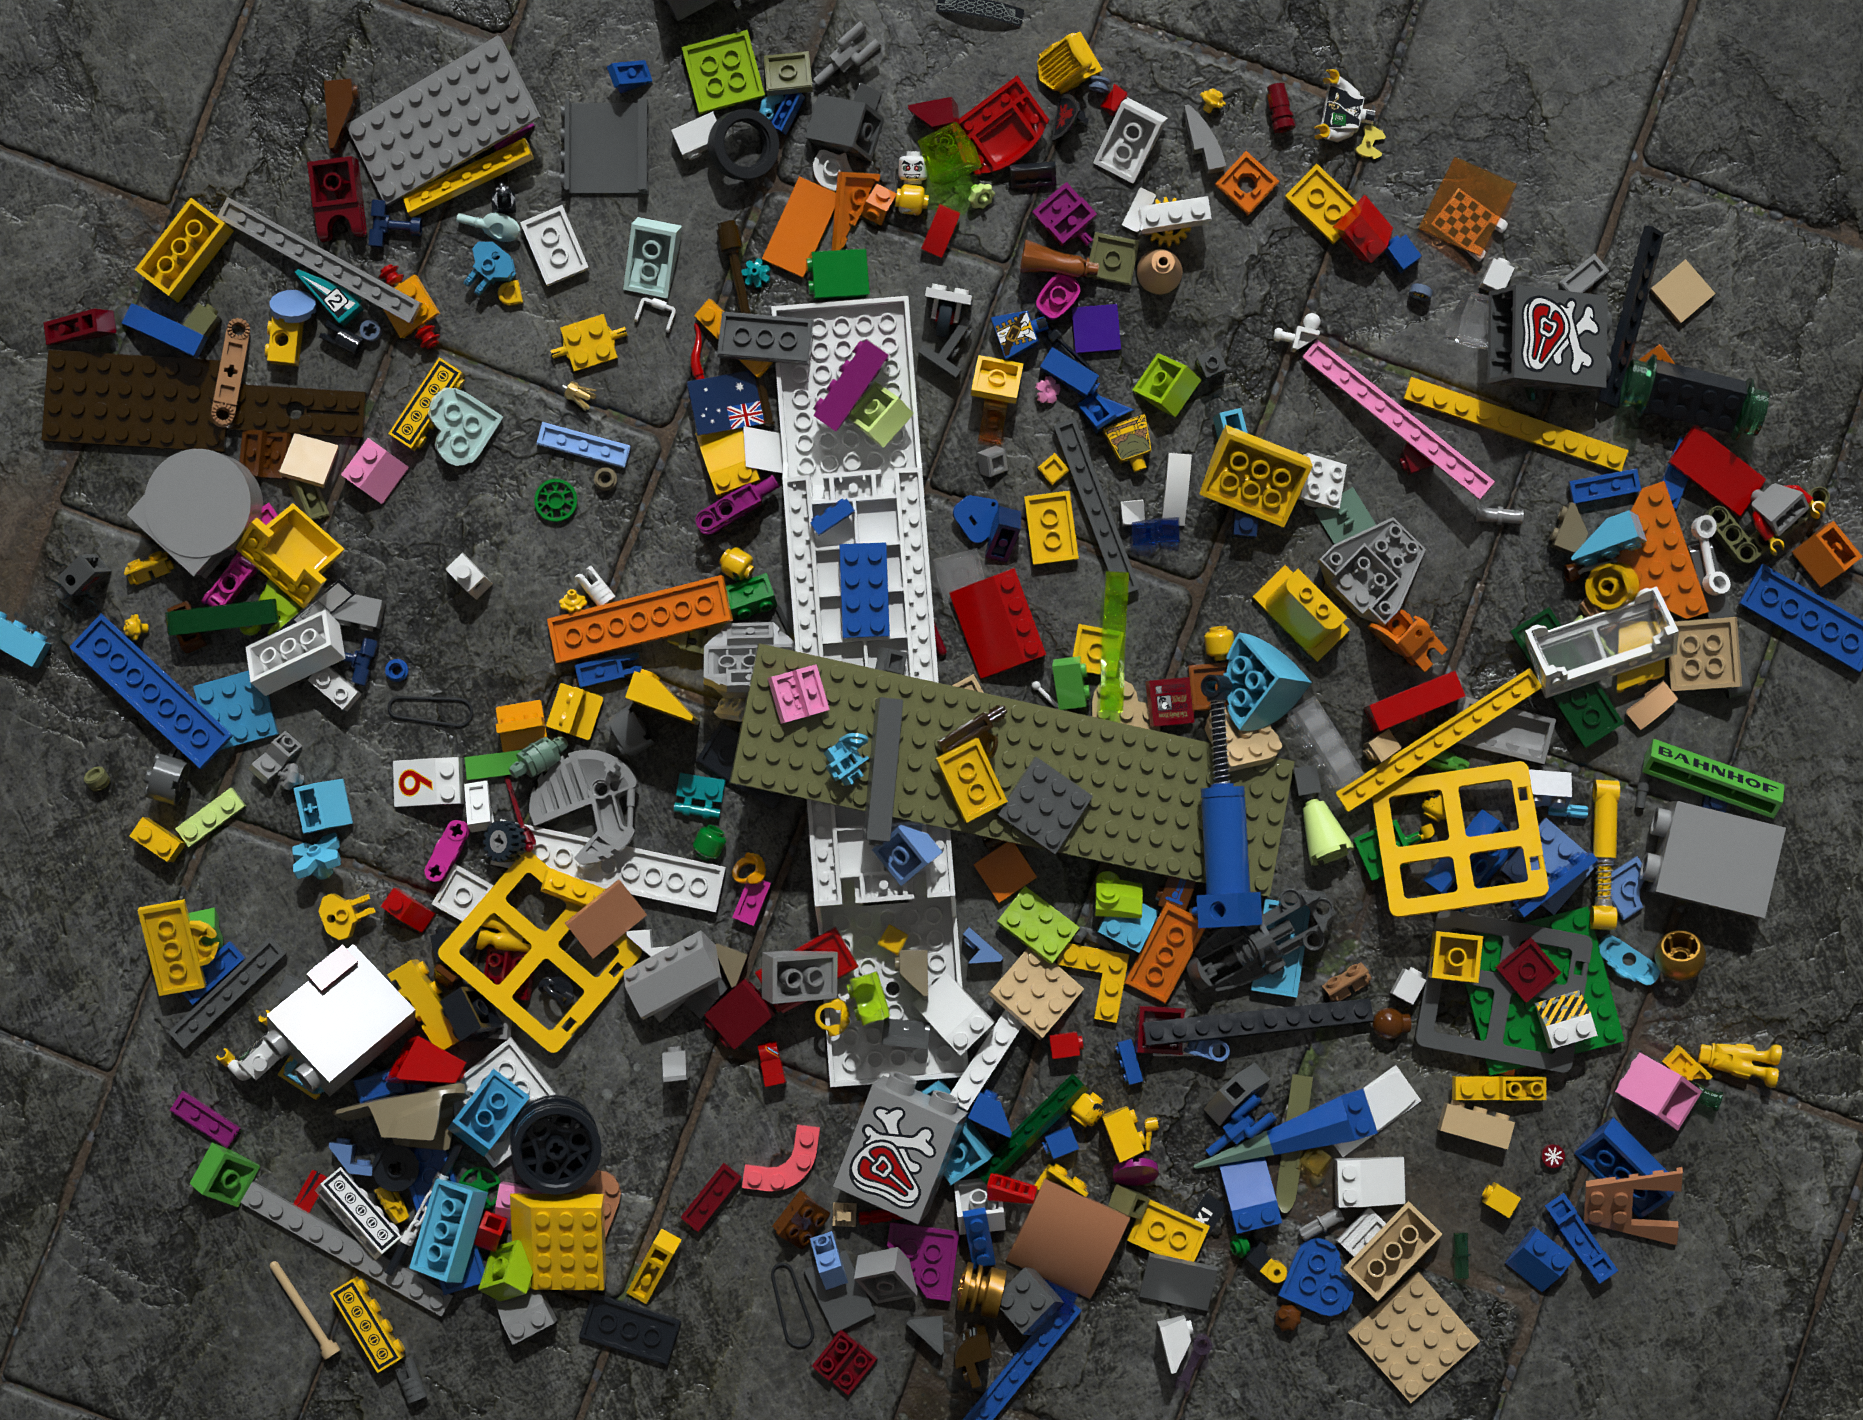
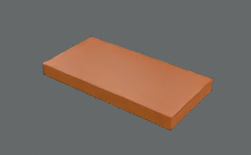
(800, 227)
(1165, 953)

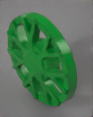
(556, 500)

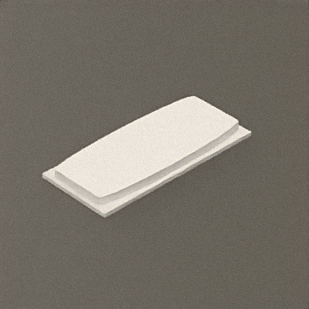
(1388, 1099)

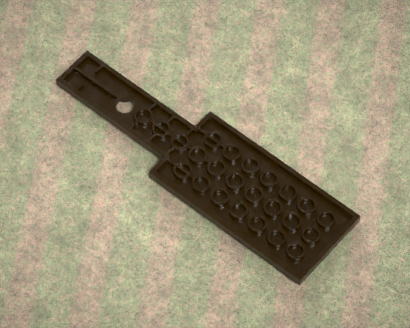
(170, 404)

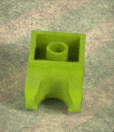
(869, 998)

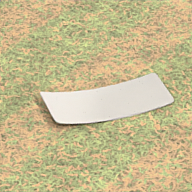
(1142, 199)

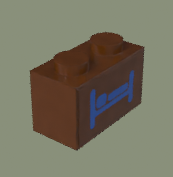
(1175, 891)

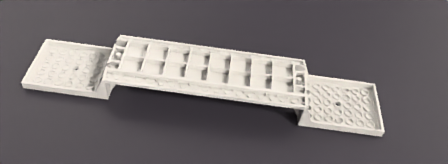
(888, 508)

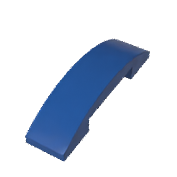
(1580, 1238)

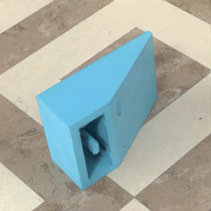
(1612, 536)

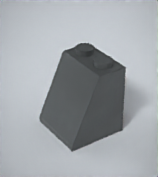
(844, 126)

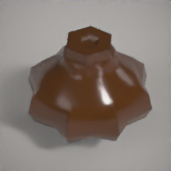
(1287, 1317)

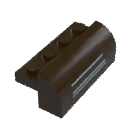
(971, 1347)

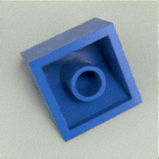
(989, 1112)
(1539, 1259)

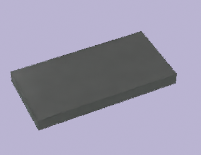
(765, 338)

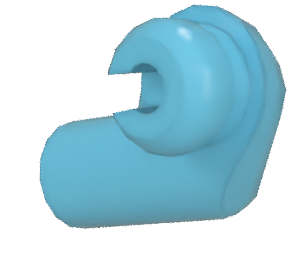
(768, 105)

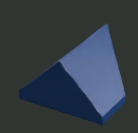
(1102, 411)

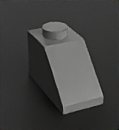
(675, 1064)

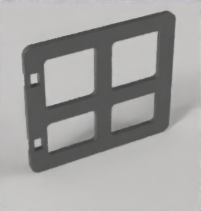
(1493, 1045)

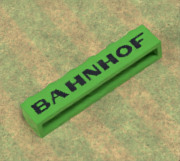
(1713, 778)

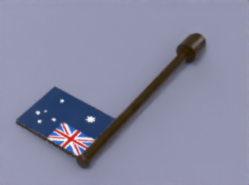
(733, 398)

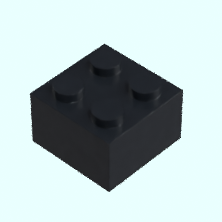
(471, 1015)

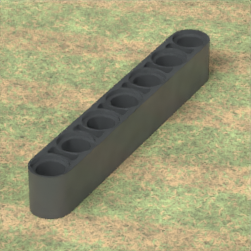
(1718, 608)

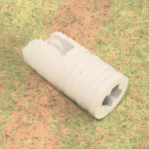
(599, 591)

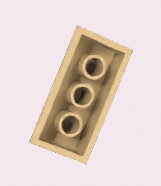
(1393, 1251)

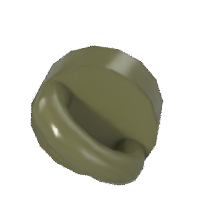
(97, 778)

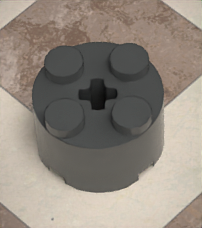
(631, 730)
(167, 779)

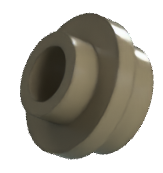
(598, 479)

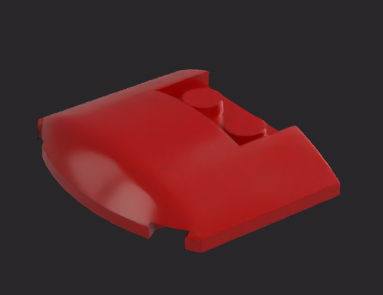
(1004, 126)

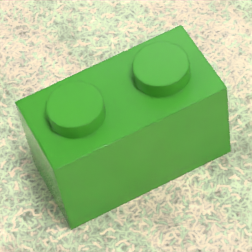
(1070, 683)

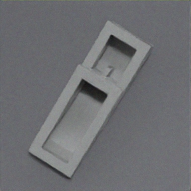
(1203, 141)

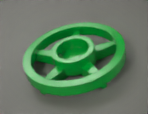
(481, 1183)

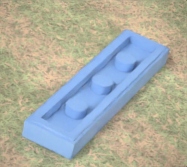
(583, 445)

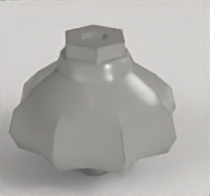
(290, 776)

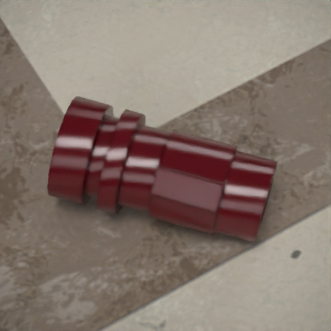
(1280, 107)

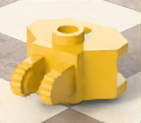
(345, 914)

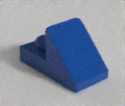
(629, 75)

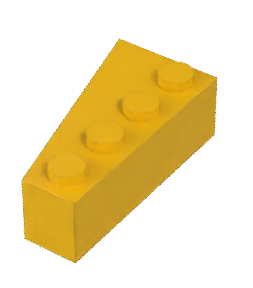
(425, 998)

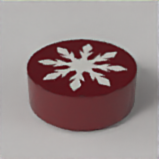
(1552, 1155)

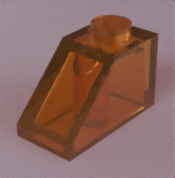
(993, 421)

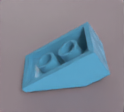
(488, 1112)

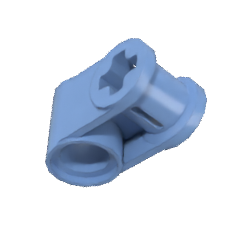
(1204, 1049)

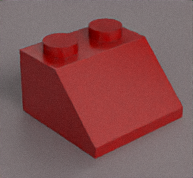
(1364, 230)

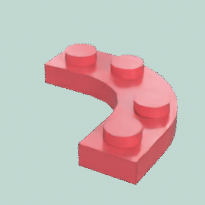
(792, 1170)

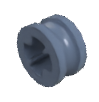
(1099, 84)
(367, 324)

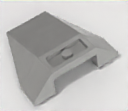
(1373, 569)

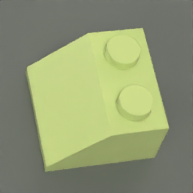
(880, 414)

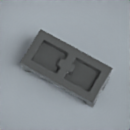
(905, 1033)

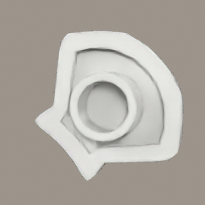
(827, 166)

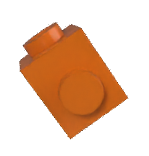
(878, 204)

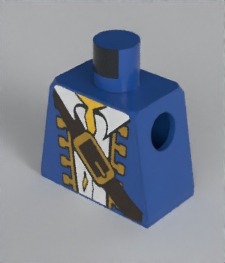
(1018, 332)

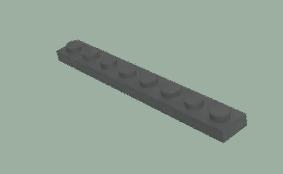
(1094, 500)

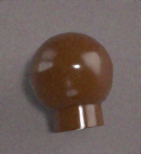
(1390, 1023)

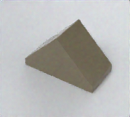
(732, 962)

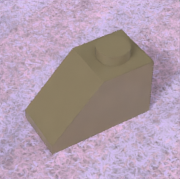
(914, 970)

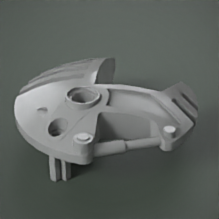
(576, 784)

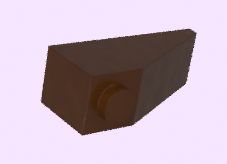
(340, 108)

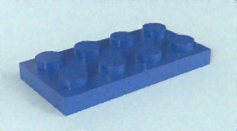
(864, 590)
(1559, 878)

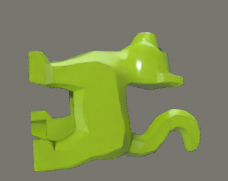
(286, 608)

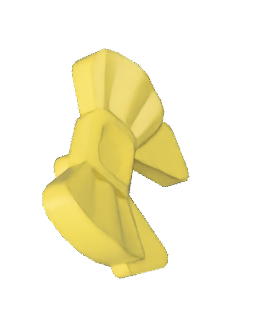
(1366, 148)

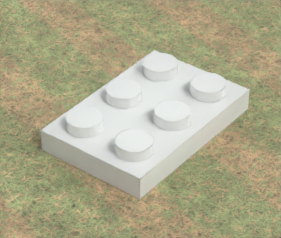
(554, 245)

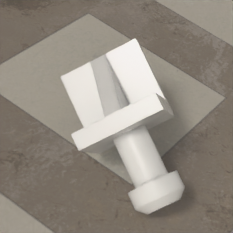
(1302, 335)

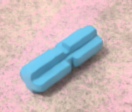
(1572, 811)

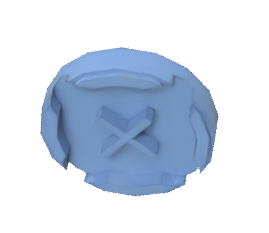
(292, 306)

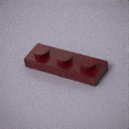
(711, 1197)

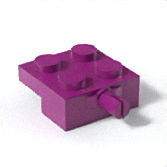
(1065, 215)

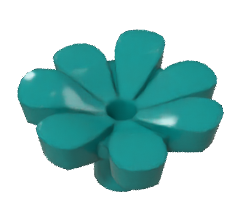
(757, 277)

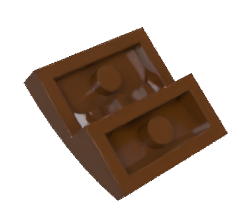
(264, 452)

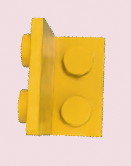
(1059, 1175)

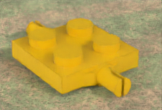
(589, 342)

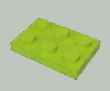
(1038, 925)

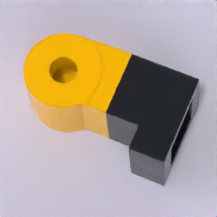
(1272, 1269)

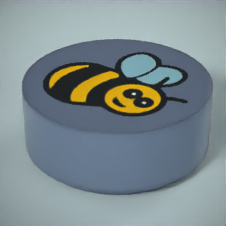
(1421, 292)

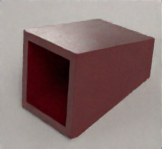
(739, 1014)

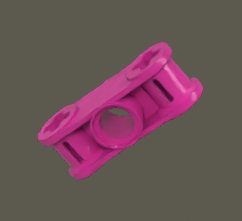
(239, 573)
(447, 851)

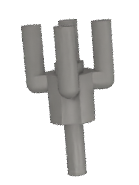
(848, 53)

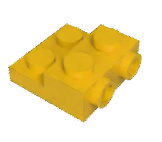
(997, 379)

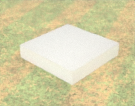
(461, 892)

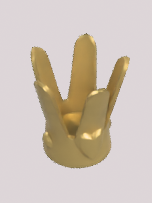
(575, 391)

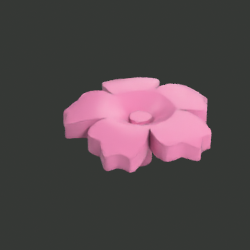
(1048, 390)

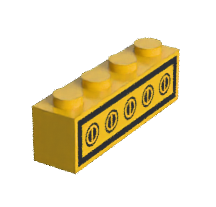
(414, 420)
(368, 1324)

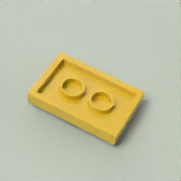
(1321, 201)
(1051, 527)
(971, 780)
(1168, 1232)

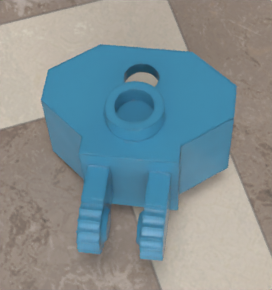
(491, 269)

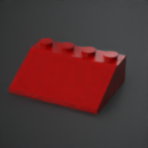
(997, 623)

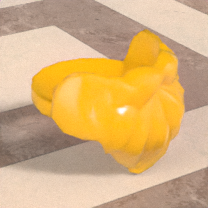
(836, 1029)

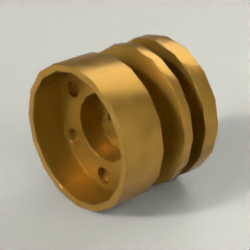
(981, 1290)

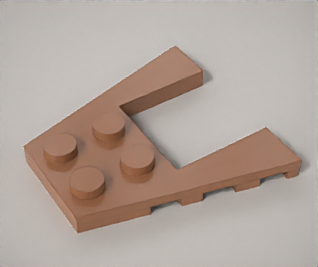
(1611, 1200)

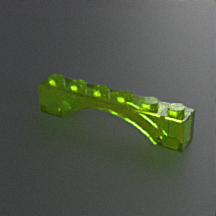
(1113, 641)

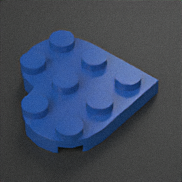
(1316, 1279)

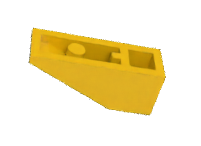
(653, 1266)

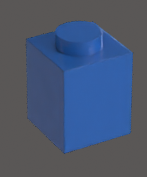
(1402, 252)
(1060, 1142)

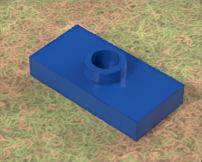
(376, 1087)

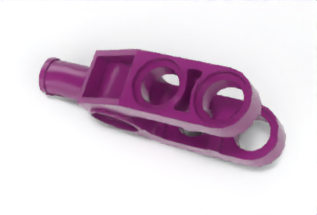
(742, 501)

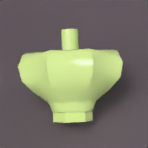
(981, 195)

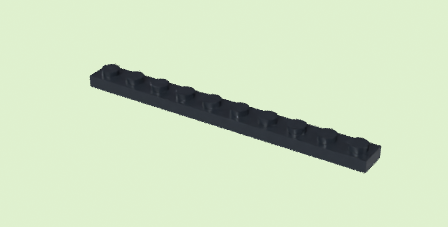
(1257, 1022)

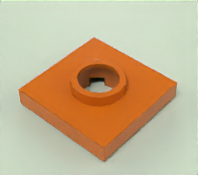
(1247, 167)

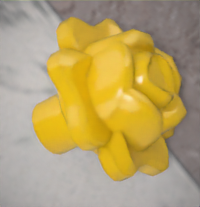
(1212, 99)
(572, 601)
(134, 627)

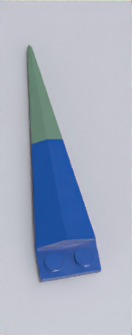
(1331, 1123)

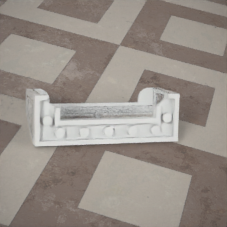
(1602, 644)

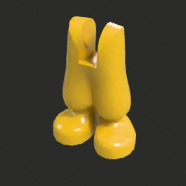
(504, 940)

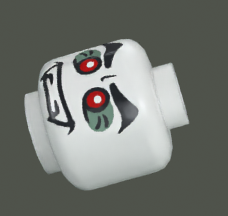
(912, 168)

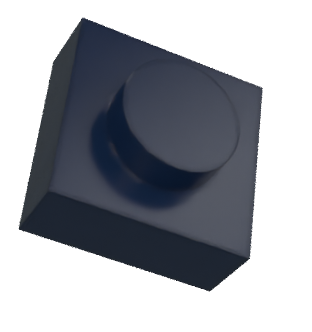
(1714, 803)

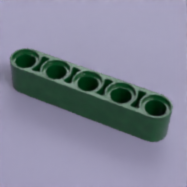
(222, 617)

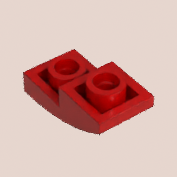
(940, 230)

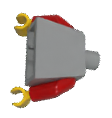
(1779, 508)

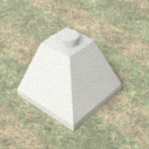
(1175, 1339)

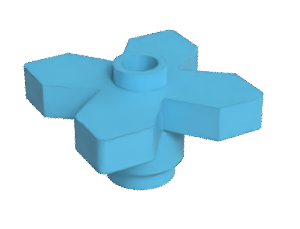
(317, 858)

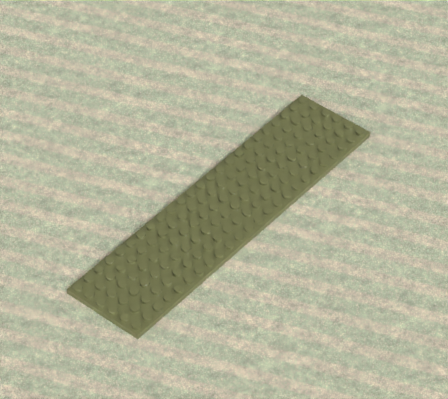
(1140, 779)

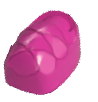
(1057, 296)

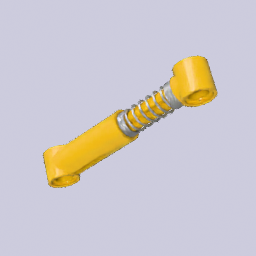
(1605, 798)

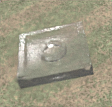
(958, 571)

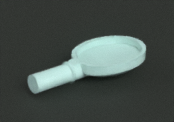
(494, 225)

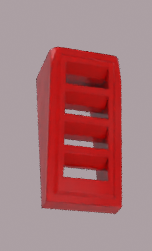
(1010, 1190)

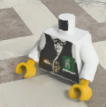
(1342, 110)
(253, 1061)

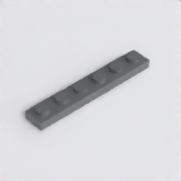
(227, 992)

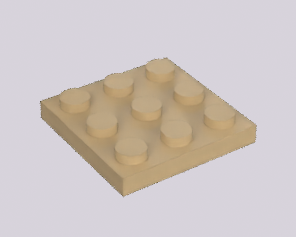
(1706, 655)
(1035, 992)

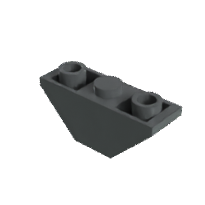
(1236, 1092)

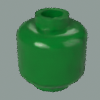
(709, 842)

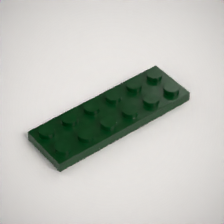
(1585, 707)

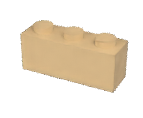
(1476, 1124)

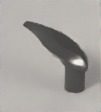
(1094, 936)

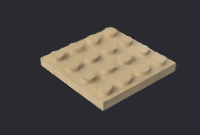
(1413, 1336)

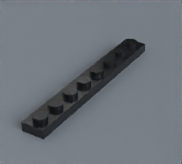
(1632, 314)

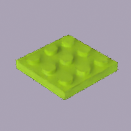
(723, 72)

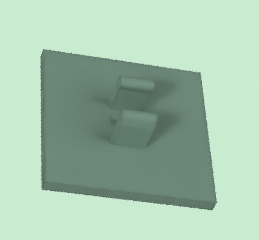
(1347, 520)

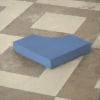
(1627, 888)

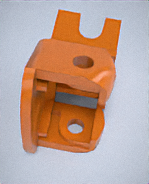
(1413, 643)

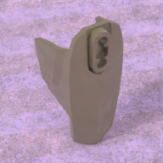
(412, 1118)

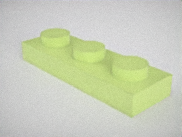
(210, 817)

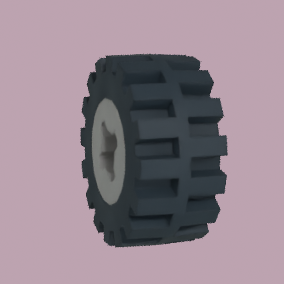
(504, 841)

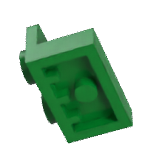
(751, 597)

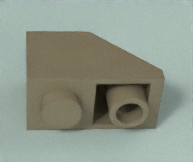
(1570, 532)

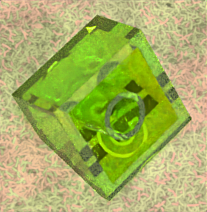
(948, 154)

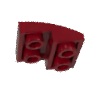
(500, 964)
(844, 1362)

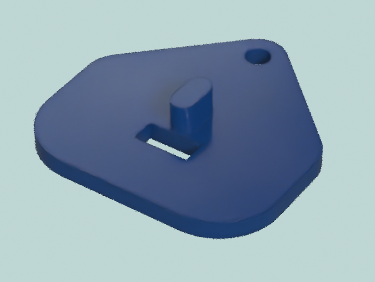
(980, 511)

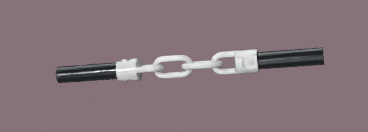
(408, 1237)

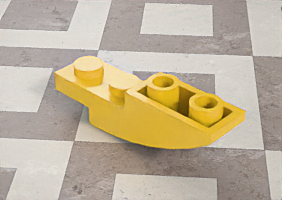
(1498, 1088)

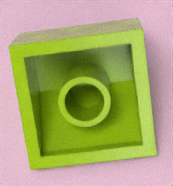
(1167, 384)
(507, 1272)

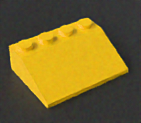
(1255, 476)
(649, 692)

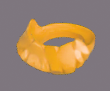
(759, 873)

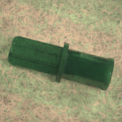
(1461, 1255)

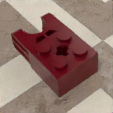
(337, 202)

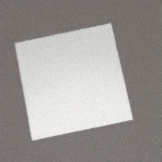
(763, 449)

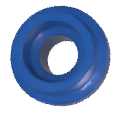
(390, 667)

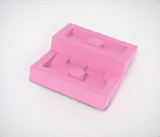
(798, 694)

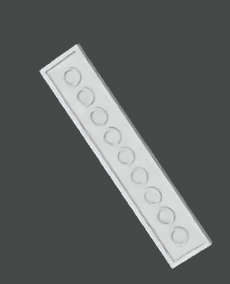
(640, 870)

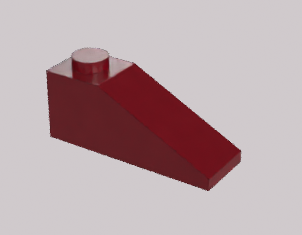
(80, 326)

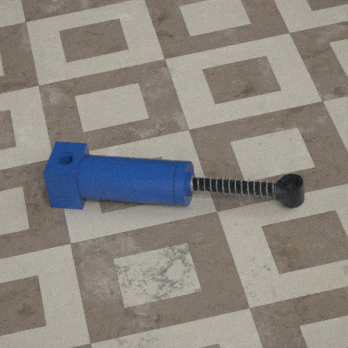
(1224, 831)

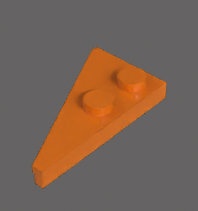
(851, 197)

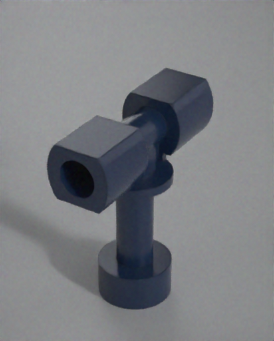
(382, 224)
(360, 661)

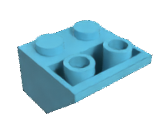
(323, 806)

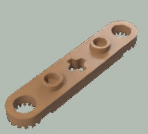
(228, 387)

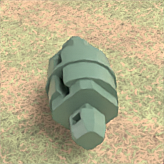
(538, 757)

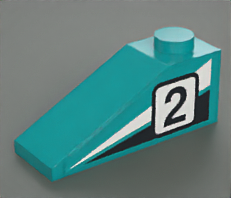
(336, 299)

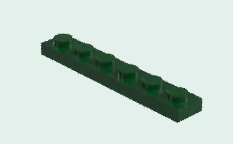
(1032, 1127)

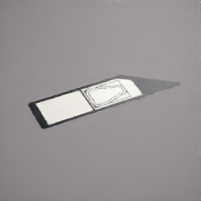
(329, 600)

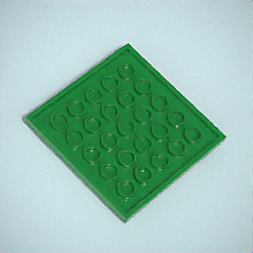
(1522, 1022)

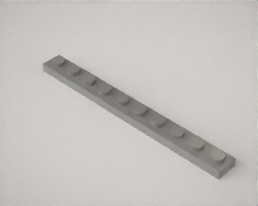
(319, 260)
(345, 1248)

